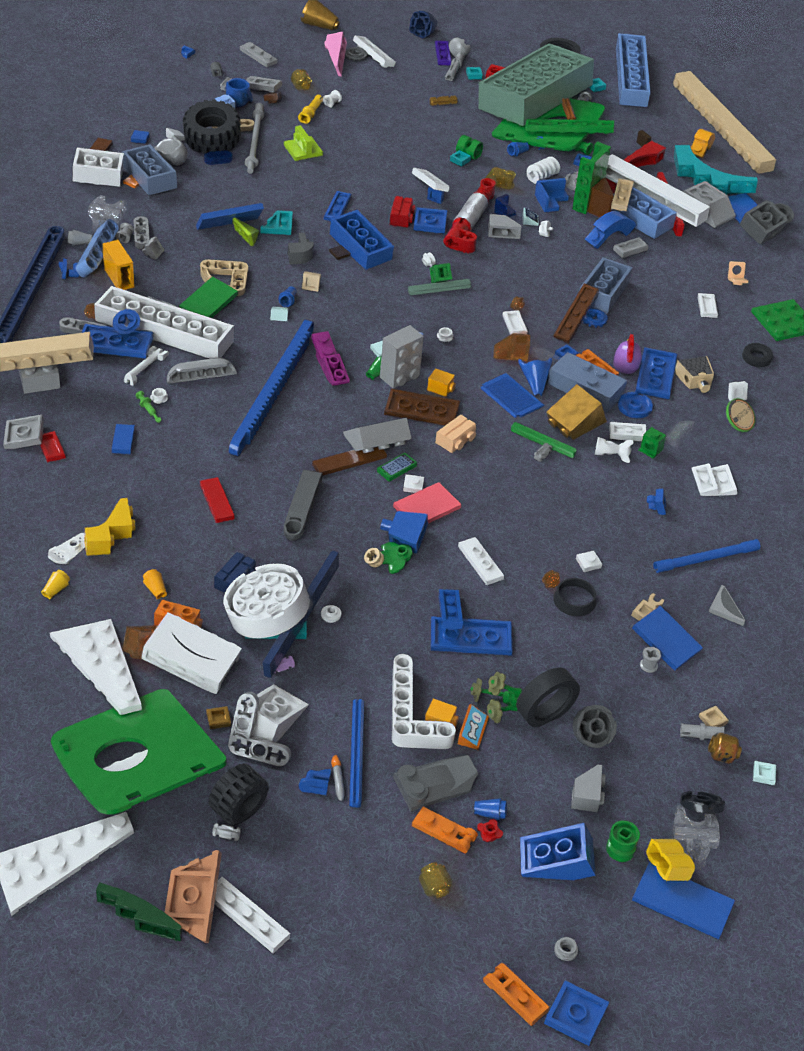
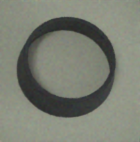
(570, 609)

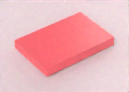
(432, 501)

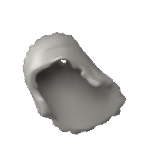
(172, 151)

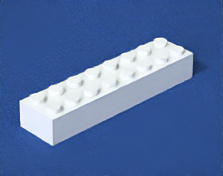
(168, 323)

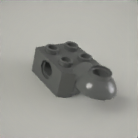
(766, 220)

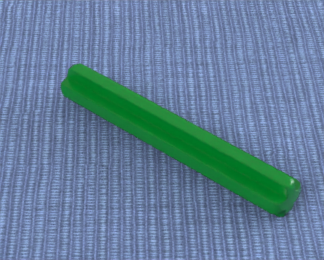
(542, 439)

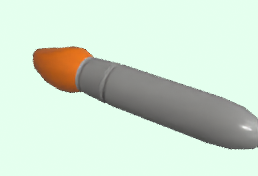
(338, 778)

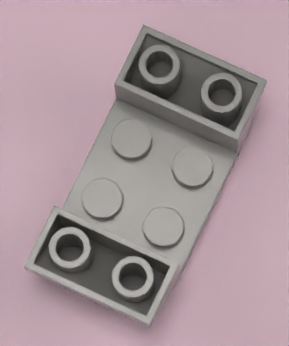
(720, 206)

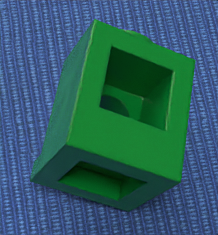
(440, 273)
(652, 442)

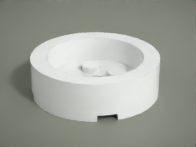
(279, 609)

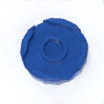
(635, 405)

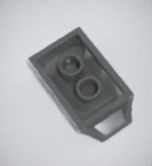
(435, 781)

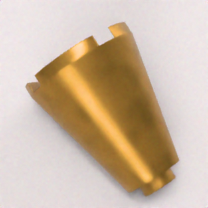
(318, 15)

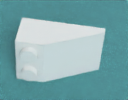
(275, 713)

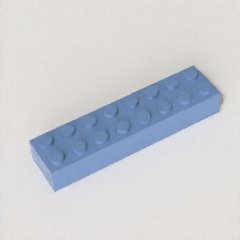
(632, 70)

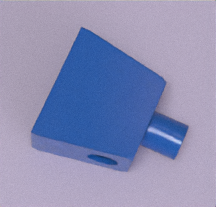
(406, 528)

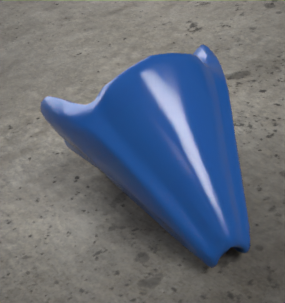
(536, 374)

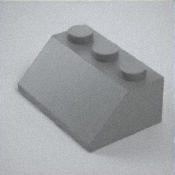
(379, 435)

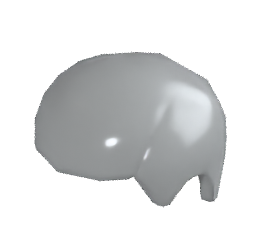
(458, 46)

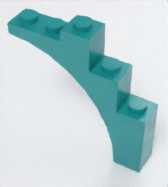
(690, 166)

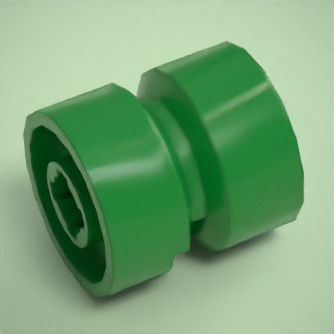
(470, 146)
(622, 841)

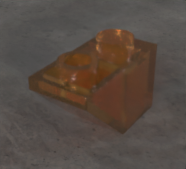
(513, 347)

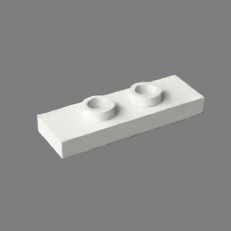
(481, 561)

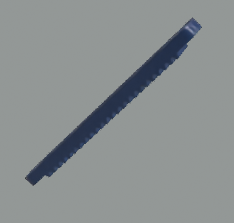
(30, 283)

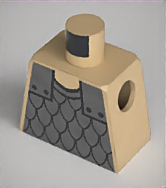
(695, 373)

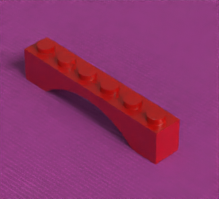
(647, 155)

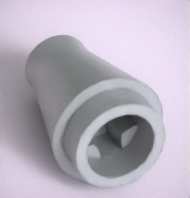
(78, 238)

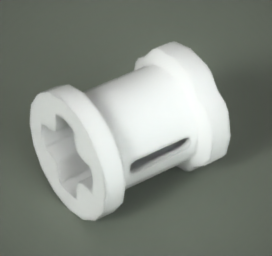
(330, 100)

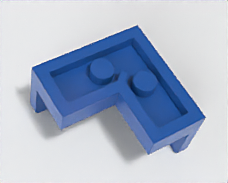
(550, 192)

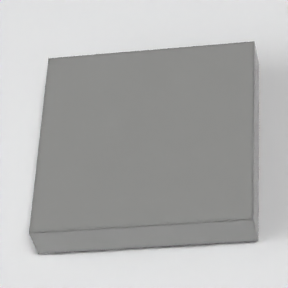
(23, 432)

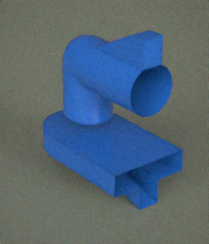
(71, 273)
(315, 782)

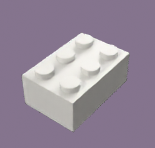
(98, 167)

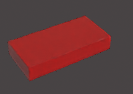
(51, 447)

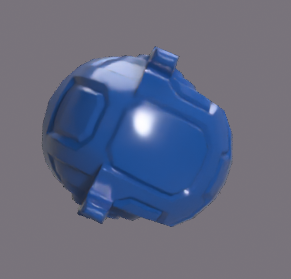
(239, 91)

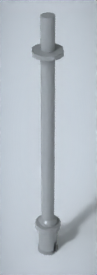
(251, 161)

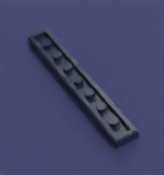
(314, 591)

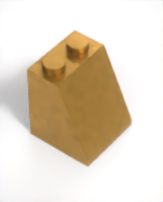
(576, 413)

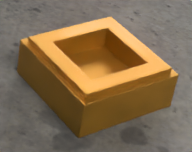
(218, 717)

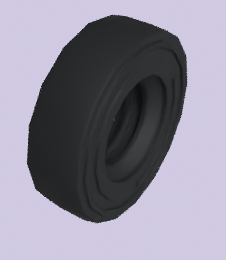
(757, 361)

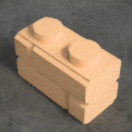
(456, 434)

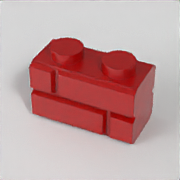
(402, 212)

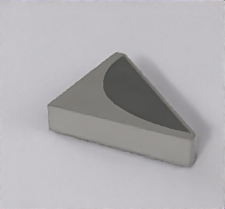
(725, 607)

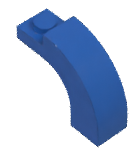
(608, 224)

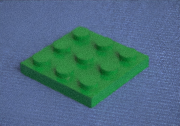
(781, 319)

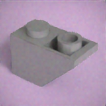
(587, 790)

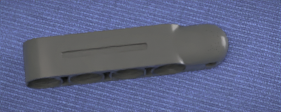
(302, 503)

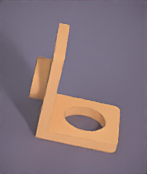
(737, 279)

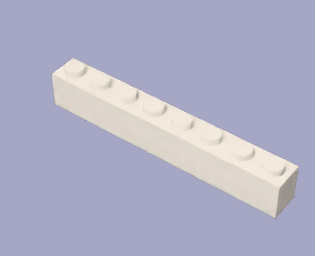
(686, 206)

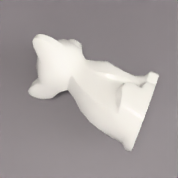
(609, 447)

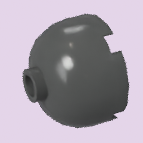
(594, 726)

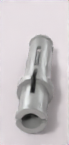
(455, 65)

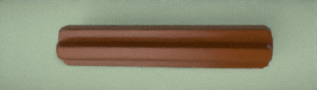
(568, 109)

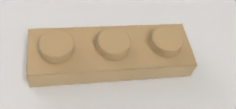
(622, 195)

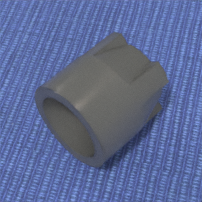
(216, 66)

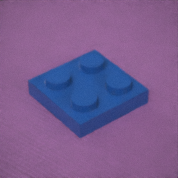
(430, 220)
(576, 1013)

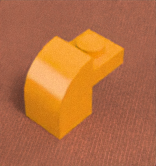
(702, 141)

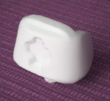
(545, 228)

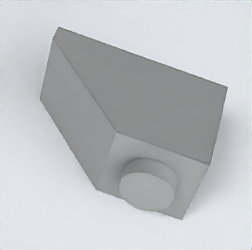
(503, 227)

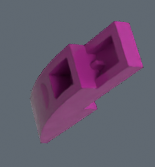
(329, 359)

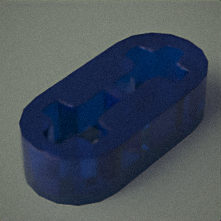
(218, 157)

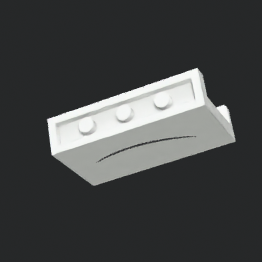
(190, 653)

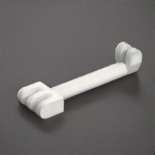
(153, 354)

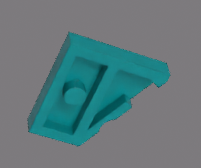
(279, 223)

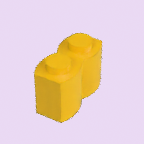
(670, 859)

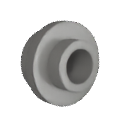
(569, 943)

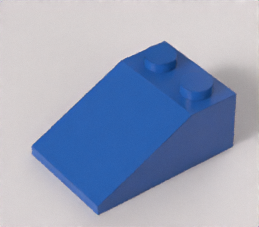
(558, 854)

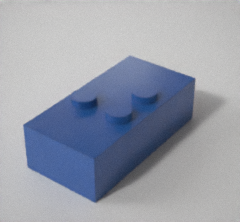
(361, 239)

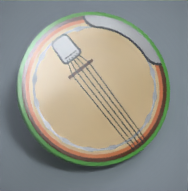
(740, 415)

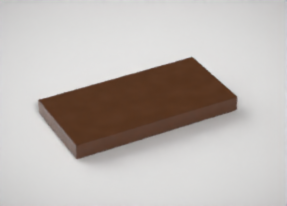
(421, 407)

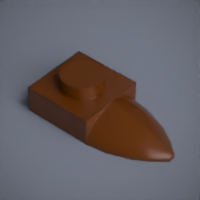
(272, 97)

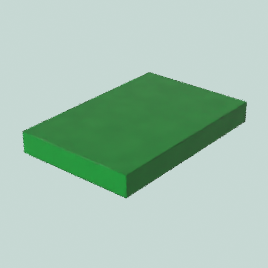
(209, 298)

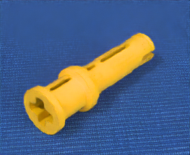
(309, 111)

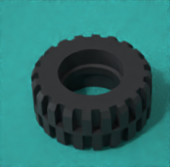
(211, 114)

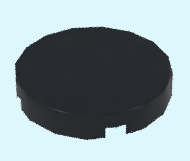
(702, 802)

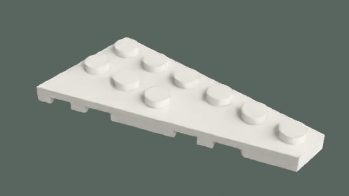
(100, 658)
(49, 861)

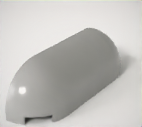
(200, 370)

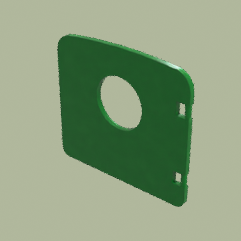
(560, 141)
(167, 731)

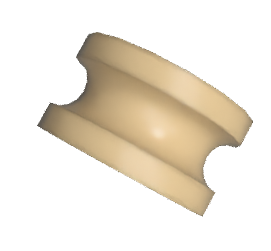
(376, 561)

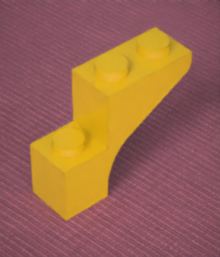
(118, 526)

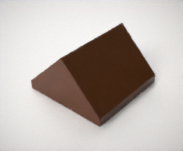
(600, 198)

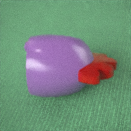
(628, 356)

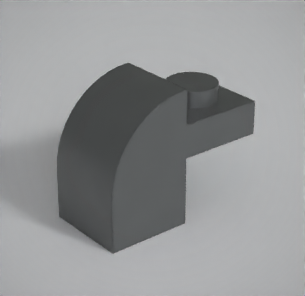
(300, 252)

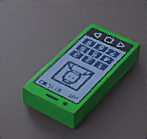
(396, 467)

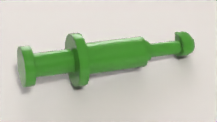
(146, 402)

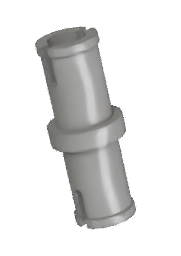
(699, 731)

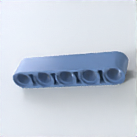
(94, 252)

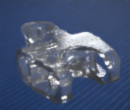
(101, 211)
(695, 836)

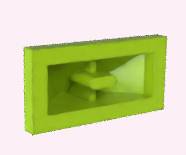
(246, 231)

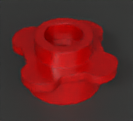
(486, 835)

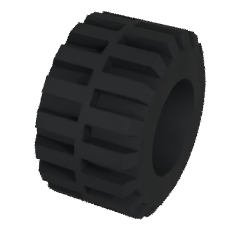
(238, 794)

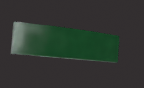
(145, 915)

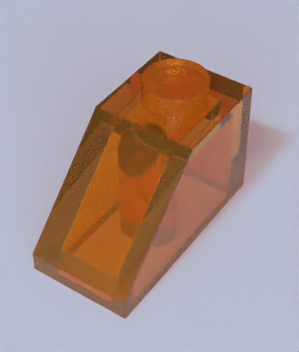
(136, 638)

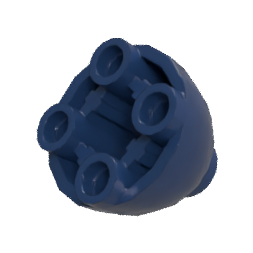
(422, 23)

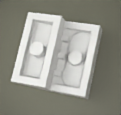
(714, 480)

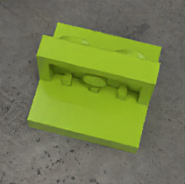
(302, 146)

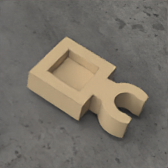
(645, 607)

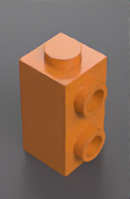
(184, 612)

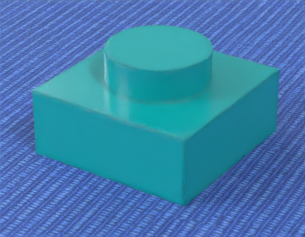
(474, 73)
(598, 85)
(460, 158)

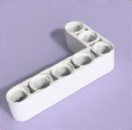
(412, 732)

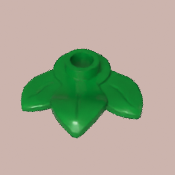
(394, 557)

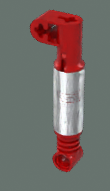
(459, 235)

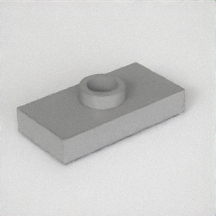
(630, 247)

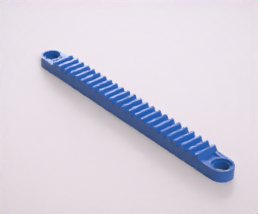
(271, 389)

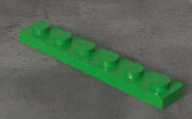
(574, 126)

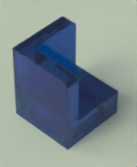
(502, 207)

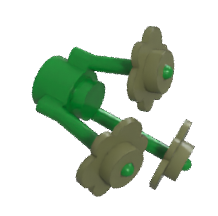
(496, 684)

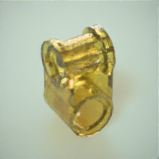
(502, 177)

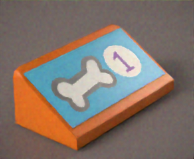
(473, 728)

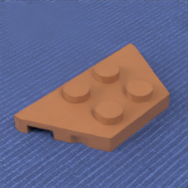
(193, 895)

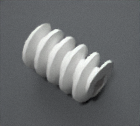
(543, 169)

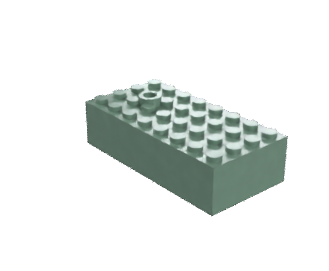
(535, 84)

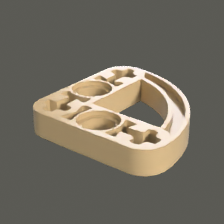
(240, 271)

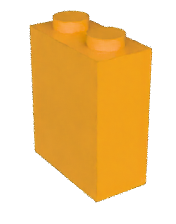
(118, 265)

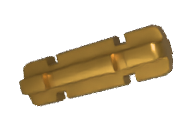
(444, 100)

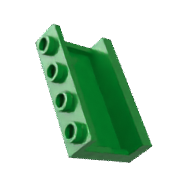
(589, 174)

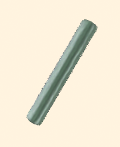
(439, 287)

